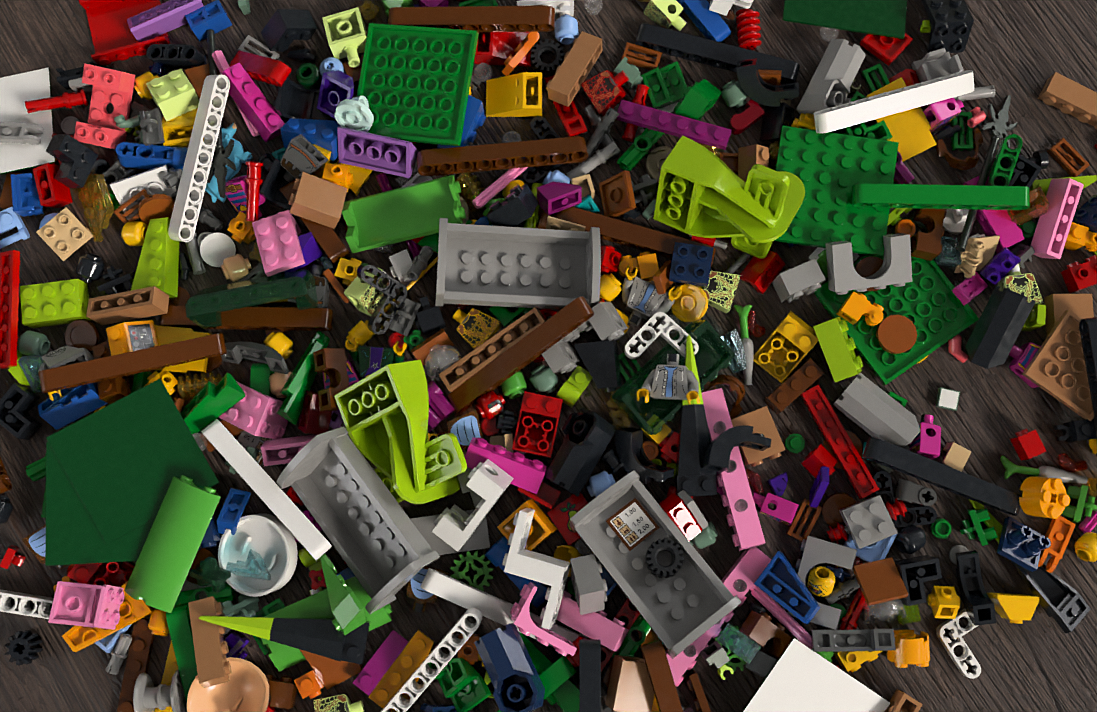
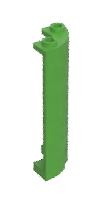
(402, 213)
(172, 543)
(319, 607)

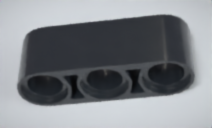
(175, 55)

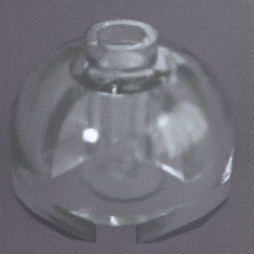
(440, 359)
(884, 612)

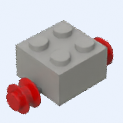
(867, 521)

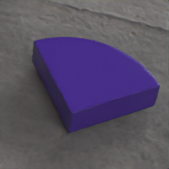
(778, 484)

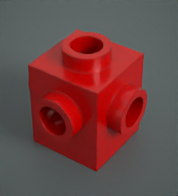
(609, 259)
(667, 454)

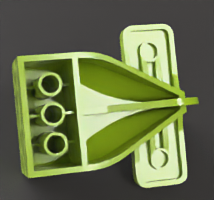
(710, 201)
(389, 426)

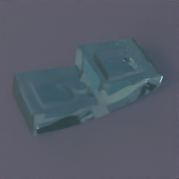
(735, 344)

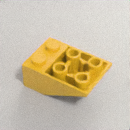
(514, 95)
(179, 129)
(786, 347)

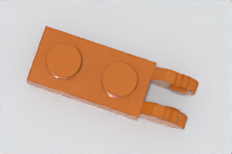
(522, 49)
(1059, 535)

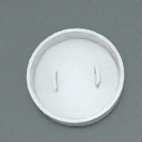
(268, 538)

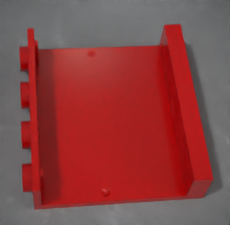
(111, 30)

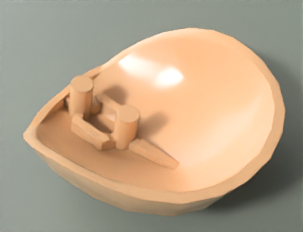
(243, 693)

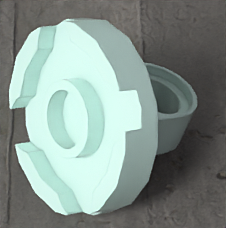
(354, 114)

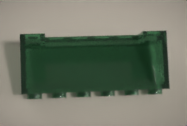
(206, 305)
(710, 359)

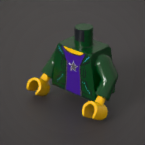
(371, 359)

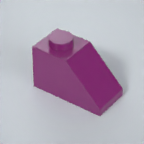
(558, 196)

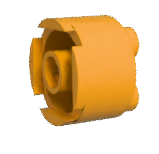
(1043, 497)
(910, 649)

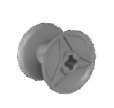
(148, 697)

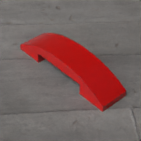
(569, 117)

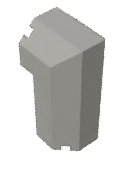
(832, 77)
(877, 412)

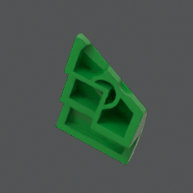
(462, 684)

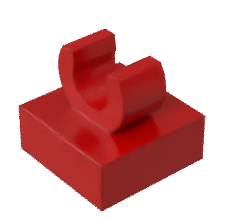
(12, 558)

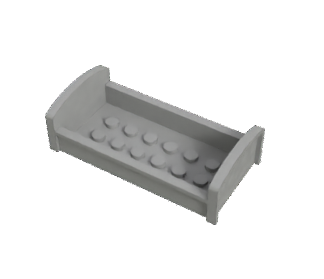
(517, 266)
(358, 515)
(675, 606)

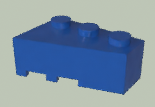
(473, 119)
(317, 132)
(71, 406)
(787, 588)

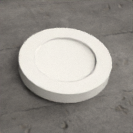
(216, 248)

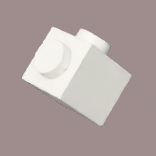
(401, 264)

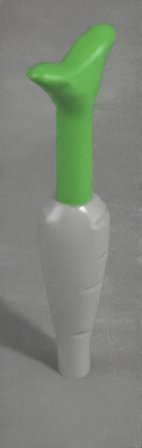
(746, 341)
(1042, 471)

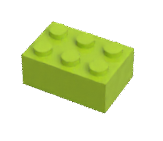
(54, 303)
(838, 349)

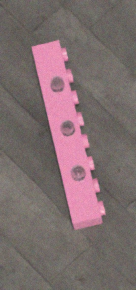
(734, 480)
(738, 581)

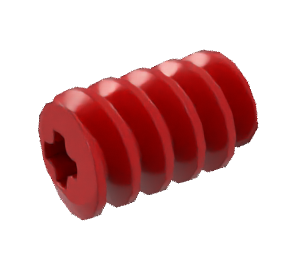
(747, 29)

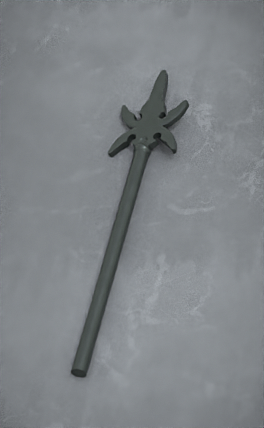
(998, 131)
(221, 155)

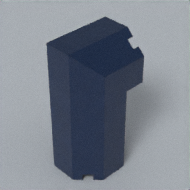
(511, 670)

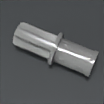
(119, 654)

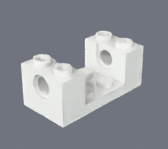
(457, 526)

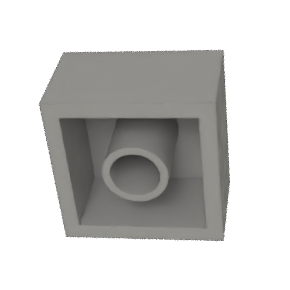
(798, 280)
(588, 584)

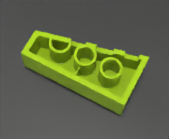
(158, 259)

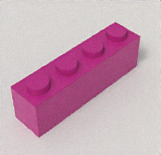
(253, 103)
(998, 223)
(526, 473)

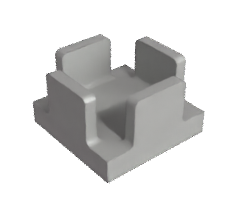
(937, 65)

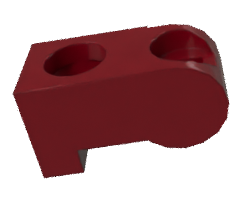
(747, 118)

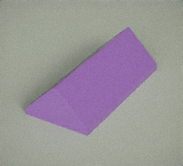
(161, 18)
(376, 152)

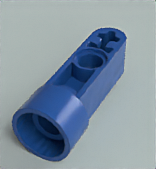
(707, 21)
(133, 156)
(496, 555)

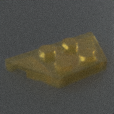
(96, 204)

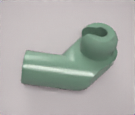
(129, 123)

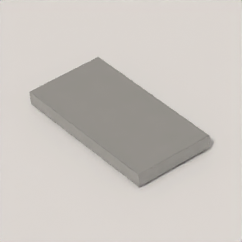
(478, 539)

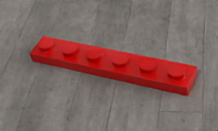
(9, 307)
(839, 442)

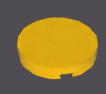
(691, 303)

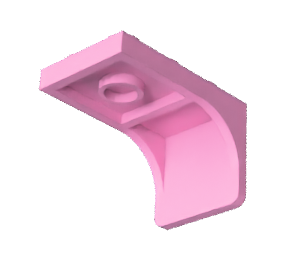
(278, 242)
(257, 414)
(86, 605)
(521, 617)

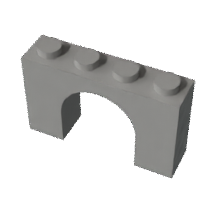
(894, 270)
(823, 552)

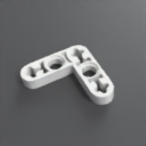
(663, 331)
(957, 633)

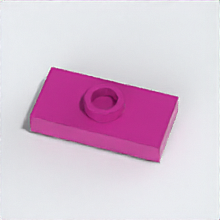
(969, 288)

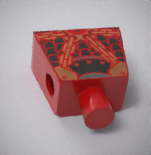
(605, 90)

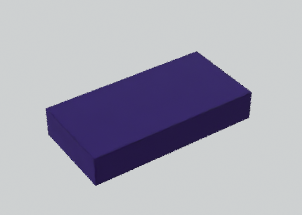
(819, 487)

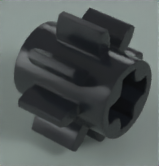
(506, 422)

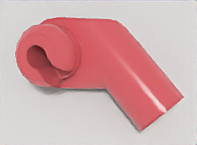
(978, 117)
(954, 349)

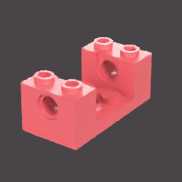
(108, 87)

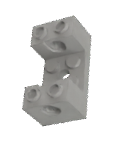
(606, 323)

